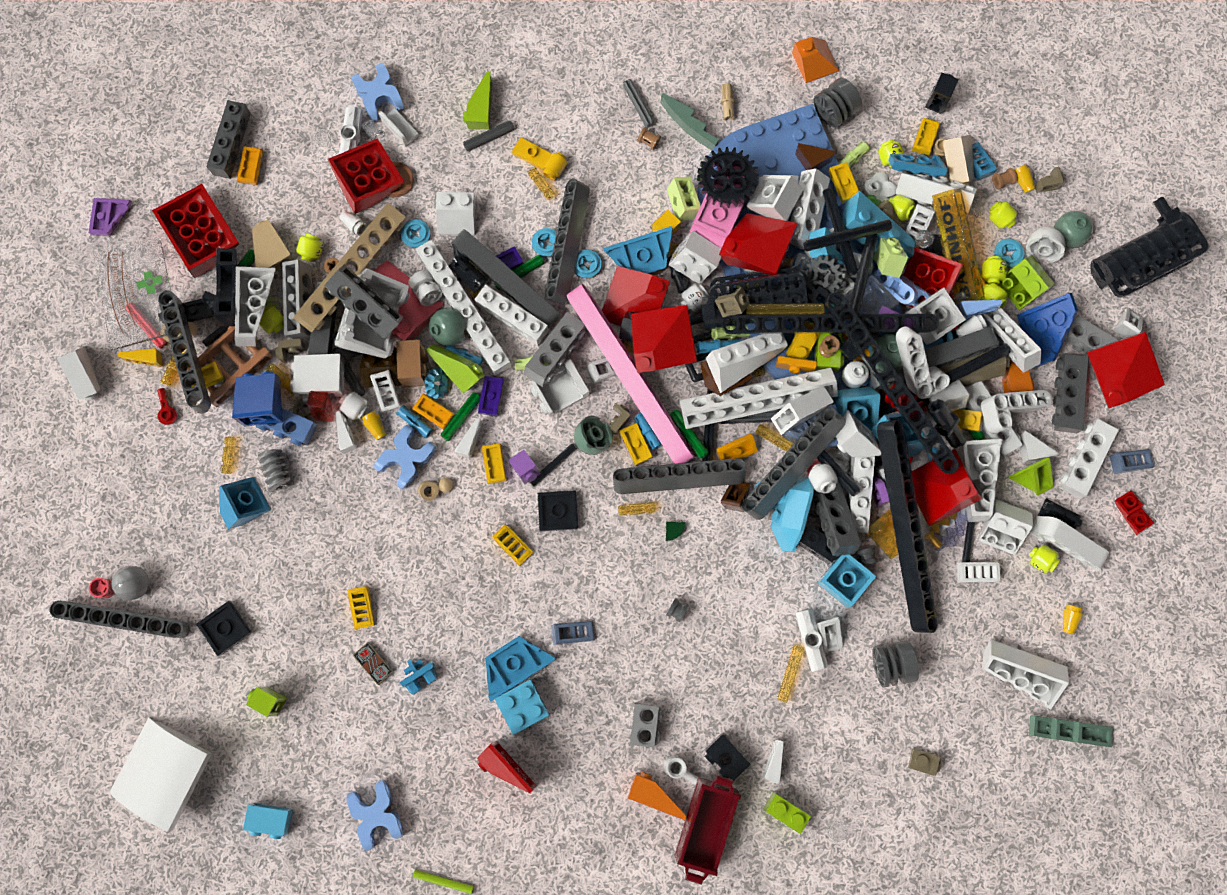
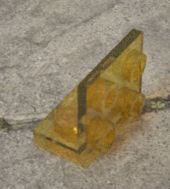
(883, 534)

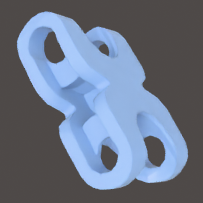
(377, 92)
(902, 289)
(405, 456)
(374, 815)

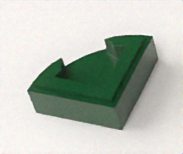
(674, 530)

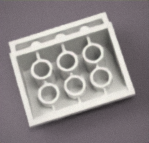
(160, 774)

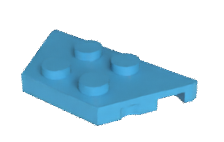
(644, 252)
(513, 665)

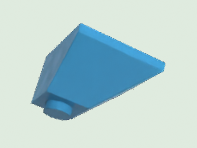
(241, 502)

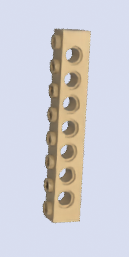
(389, 216)

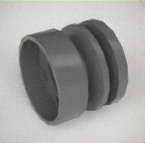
(837, 102)
(896, 663)

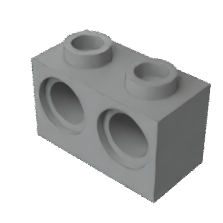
(639, 725)

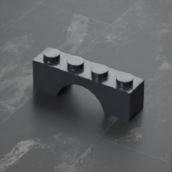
(225, 286)

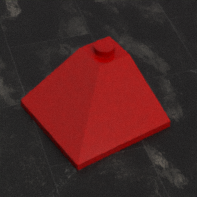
(365, 175)
(758, 243)
(932, 272)
(633, 292)
(662, 338)
(1126, 369)
(942, 493)
(502, 765)

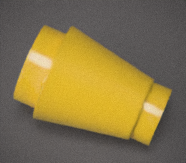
(1024, 178)
(374, 424)
(1071, 618)

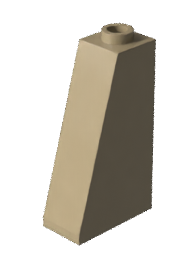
(987, 372)

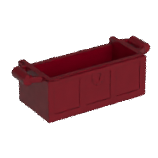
(706, 827)

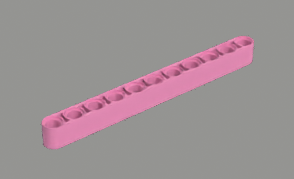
(626, 371)

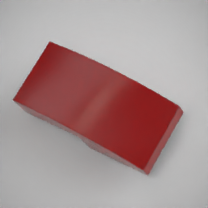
(1133, 513)

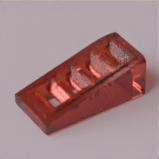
(320, 406)

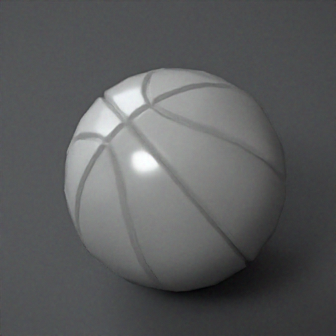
(130, 582)

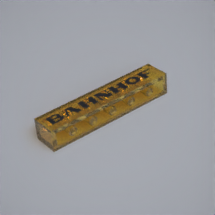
(958, 241)

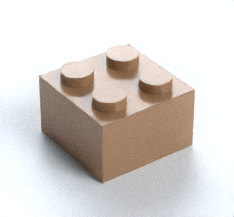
(411, 363)

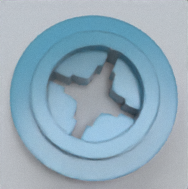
(415, 225)
(542, 235)
(1010, 245)
(590, 256)
(432, 389)

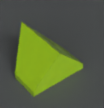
(1035, 477)

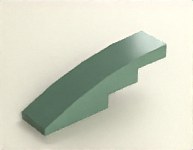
(684, 117)
(1070, 731)

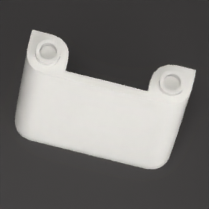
(359, 336)

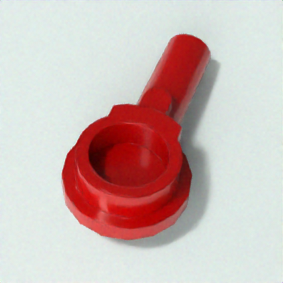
(166, 415)

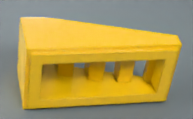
(146, 356)
(500, 533)
(352, 600)

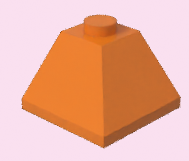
(814, 59)

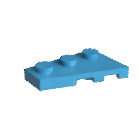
(933, 166)

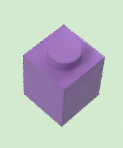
(524, 467)

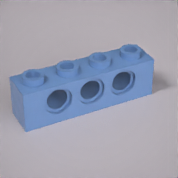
(302, 433)

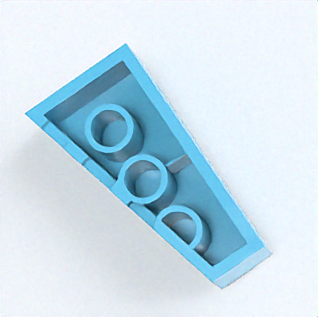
(862, 211)

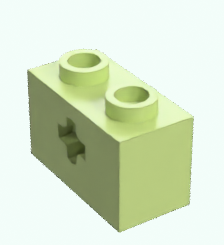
(683, 198)
(890, 257)

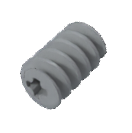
(273, 470)

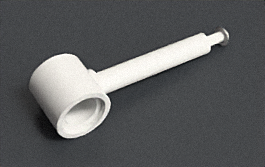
(682, 772)

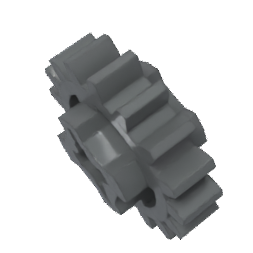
(817, 270)

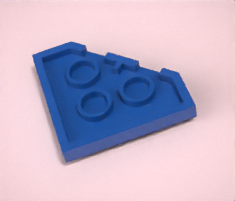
(1049, 325)

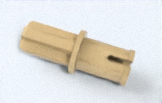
(727, 101)

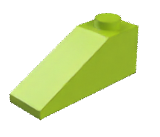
(479, 105)
(458, 368)

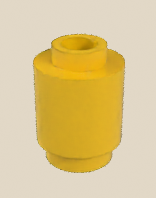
(554, 166)

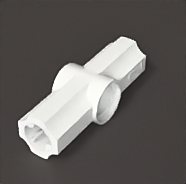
(352, 124)
(814, 653)

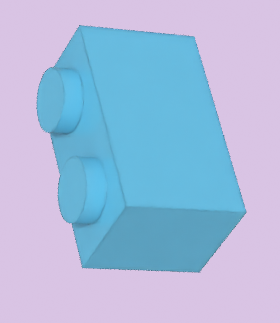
(267, 820)

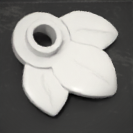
(882, 187)

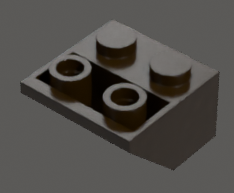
(374, 364)

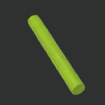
(443, 881)

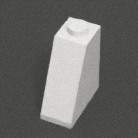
(80, 373)
(802, 409)

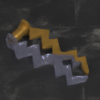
(948, 541)

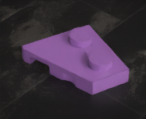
(107, 215)
(879, 491)

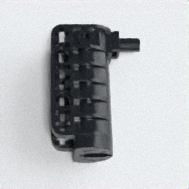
(1148, 252)
(771, 293)

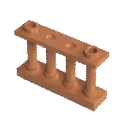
(259, 359)

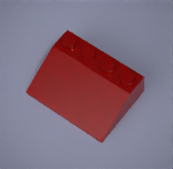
(195, 229)

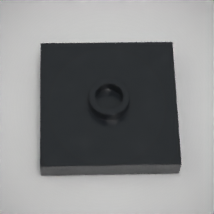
(557, 511)
(224, 628)

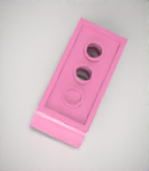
(715, 221)

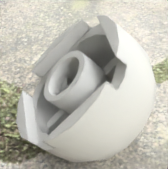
(1048, 243)

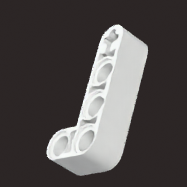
(919, 378)
(998, 408)
(1070, 541)

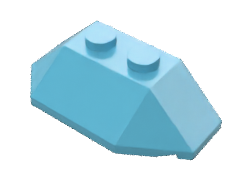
(791, 514)

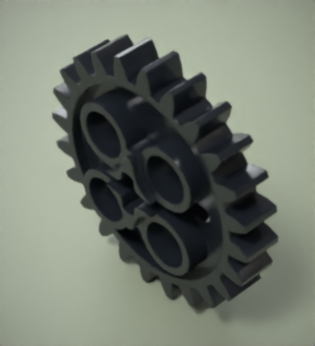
(727, 161)

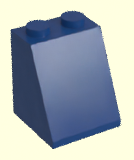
(257, 399)

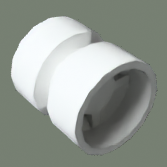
(425, 288)

